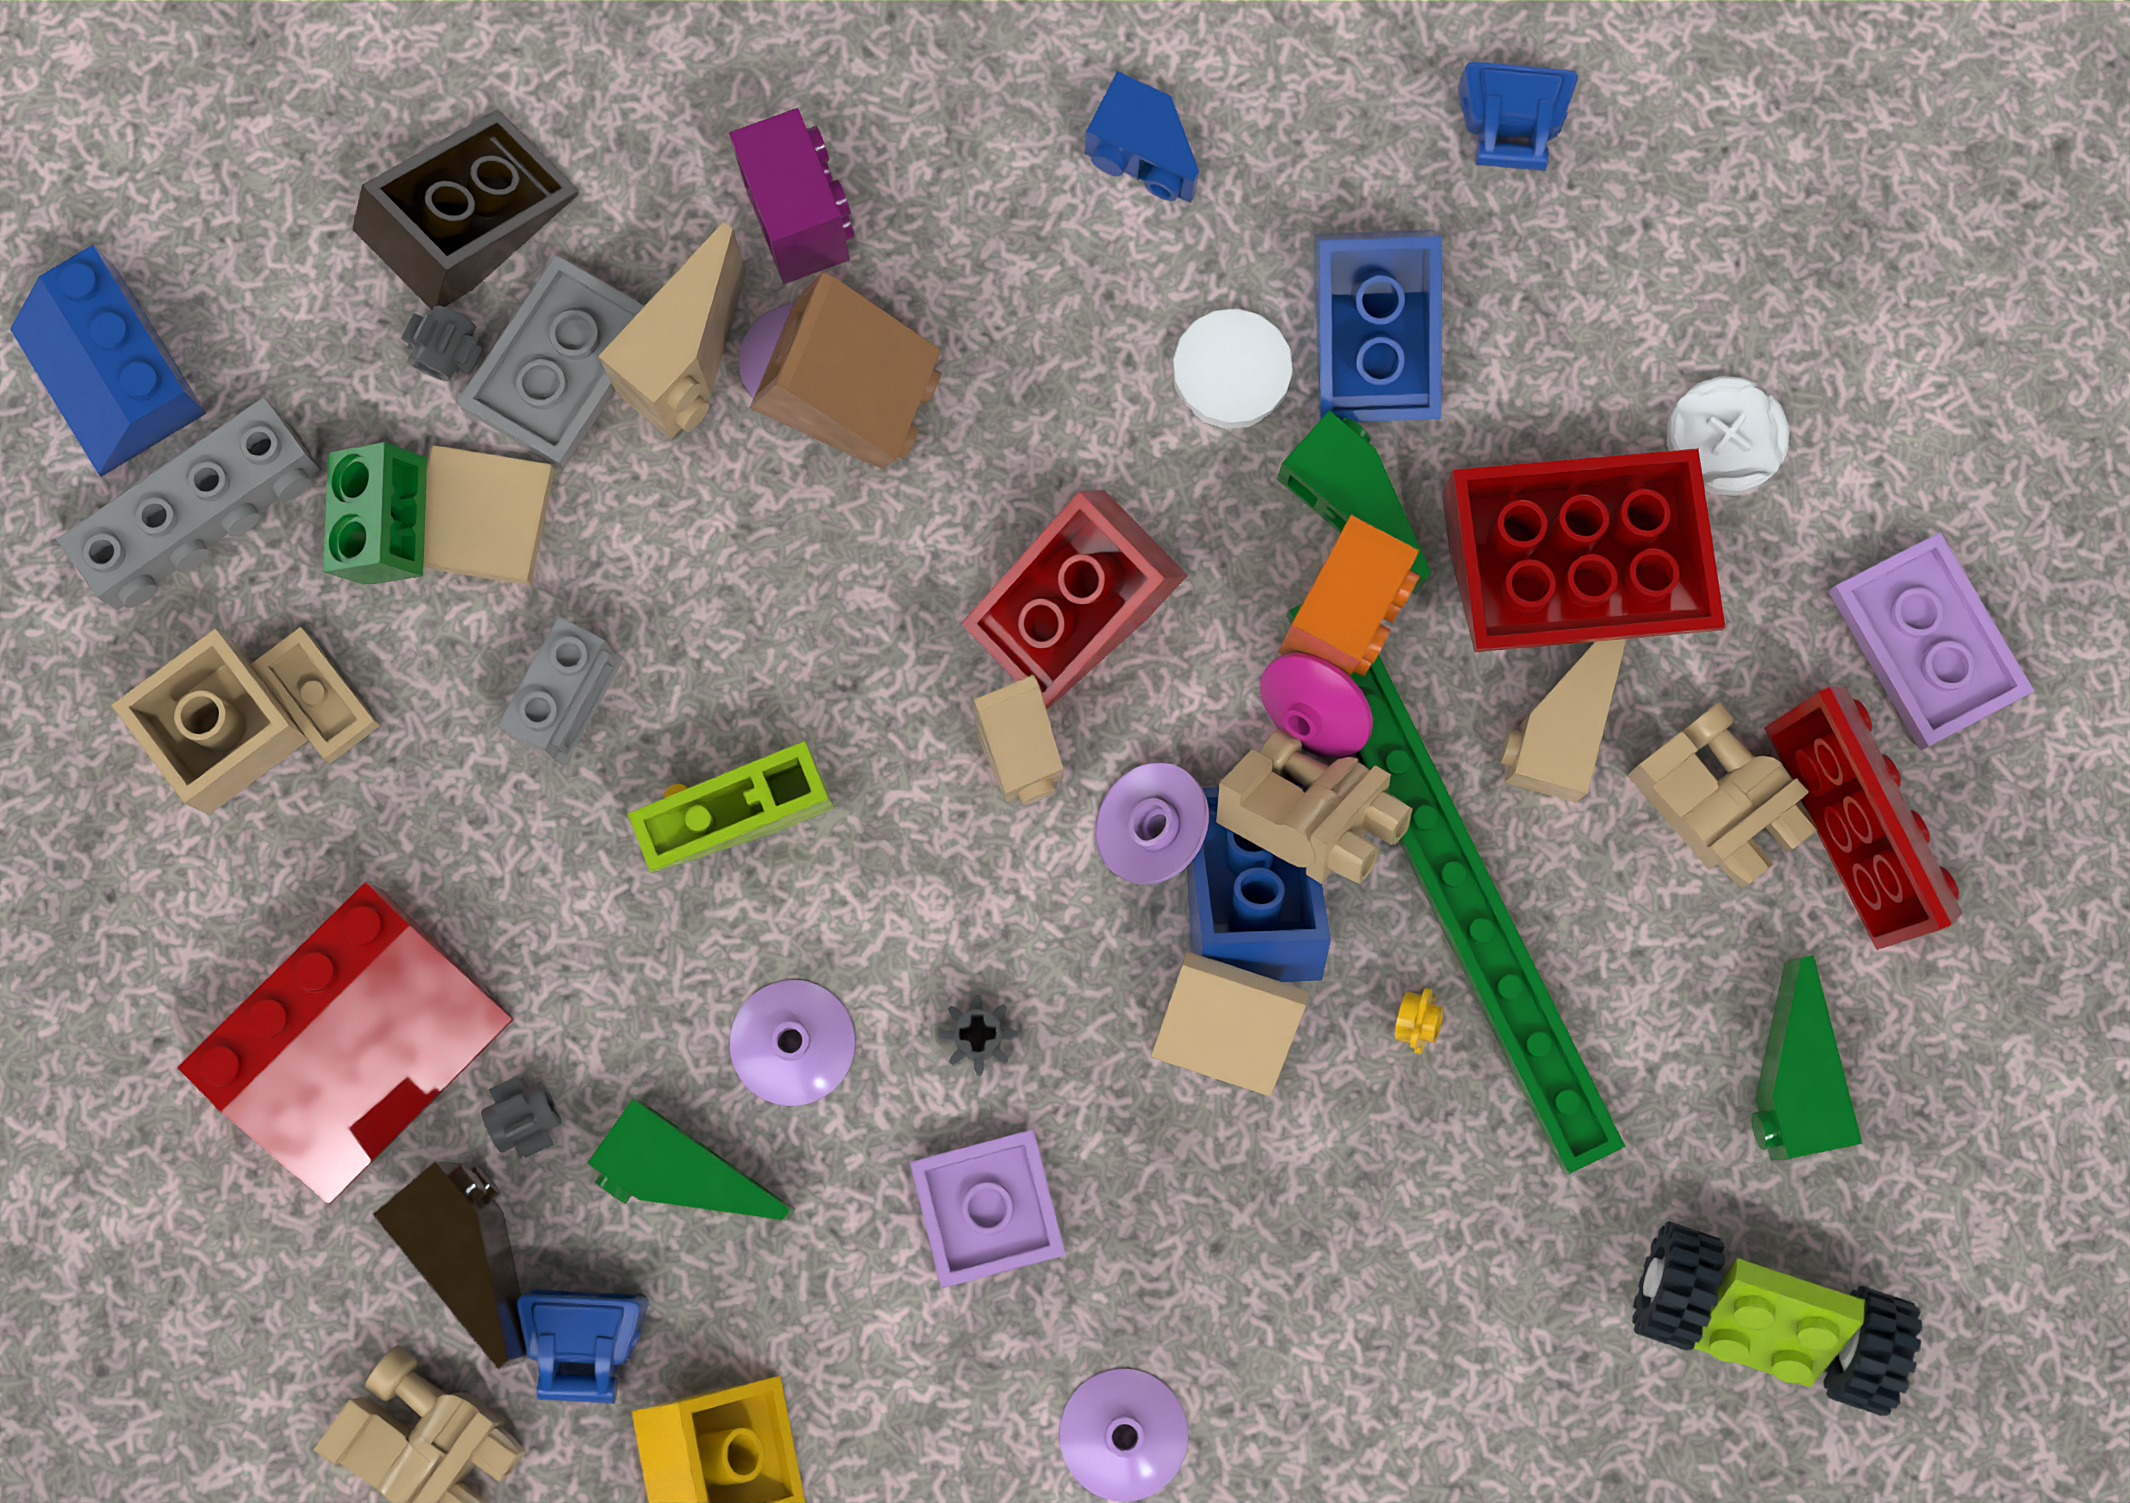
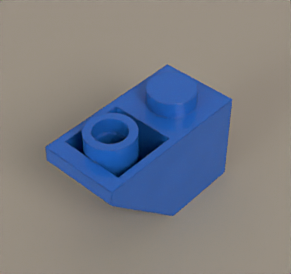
(1142, 136)

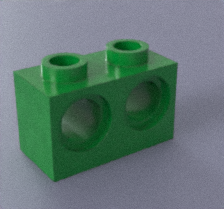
(375, 514)

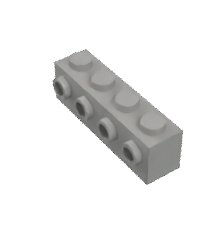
(189, 506)

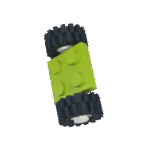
(1777, 1321)

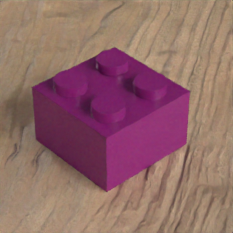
(794, 194)

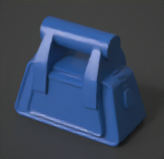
(1514, 104)
(580, 1329)

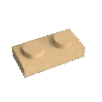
(315, 695)

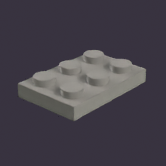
(545, 369)

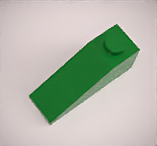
(1342, 477)
(1802, 1080)
(666, 1165)

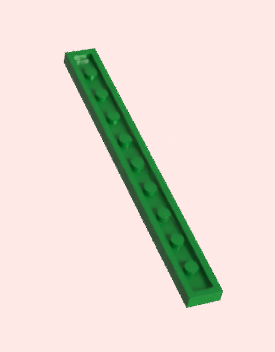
(1485, 937)

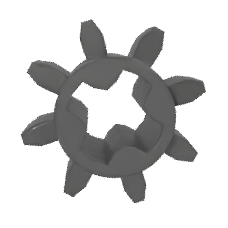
(442, 343)
(991, 1046)
(521, 1117)

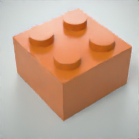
(1355, 590)

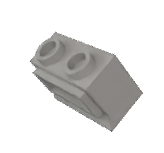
(561, 691)

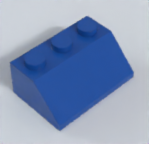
(102, 361)

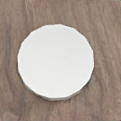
(1232, 368)
(1737, 433)

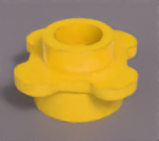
(1419, 1019)

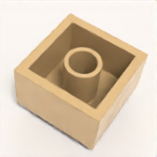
(209, 722)

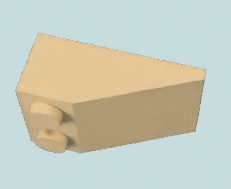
(676, 343)

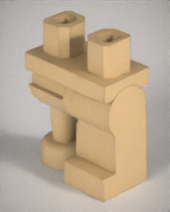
(1724, 813)
(1317, 826)
(432, 1457)

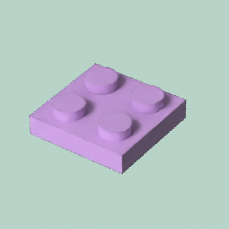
(987, 1208)

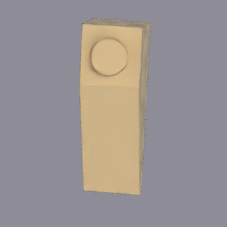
(1563, 733)
(1019, 741)

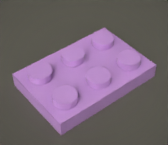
(1930, 641)

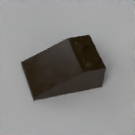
(460, 208)
(463, 1251)

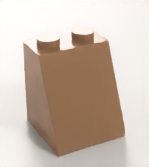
(848, 374)

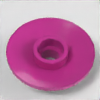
(1316, 704)

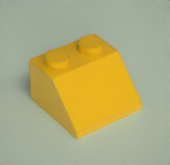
(720, 1447)

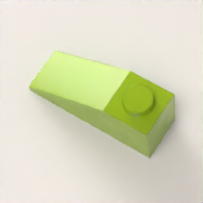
(732, 808)

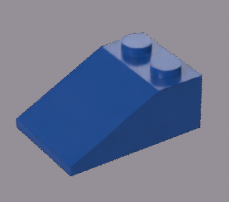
(1379, 324)
(1255, 907)

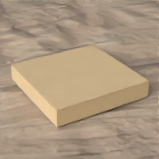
(484, 514)
(1229, 1023)

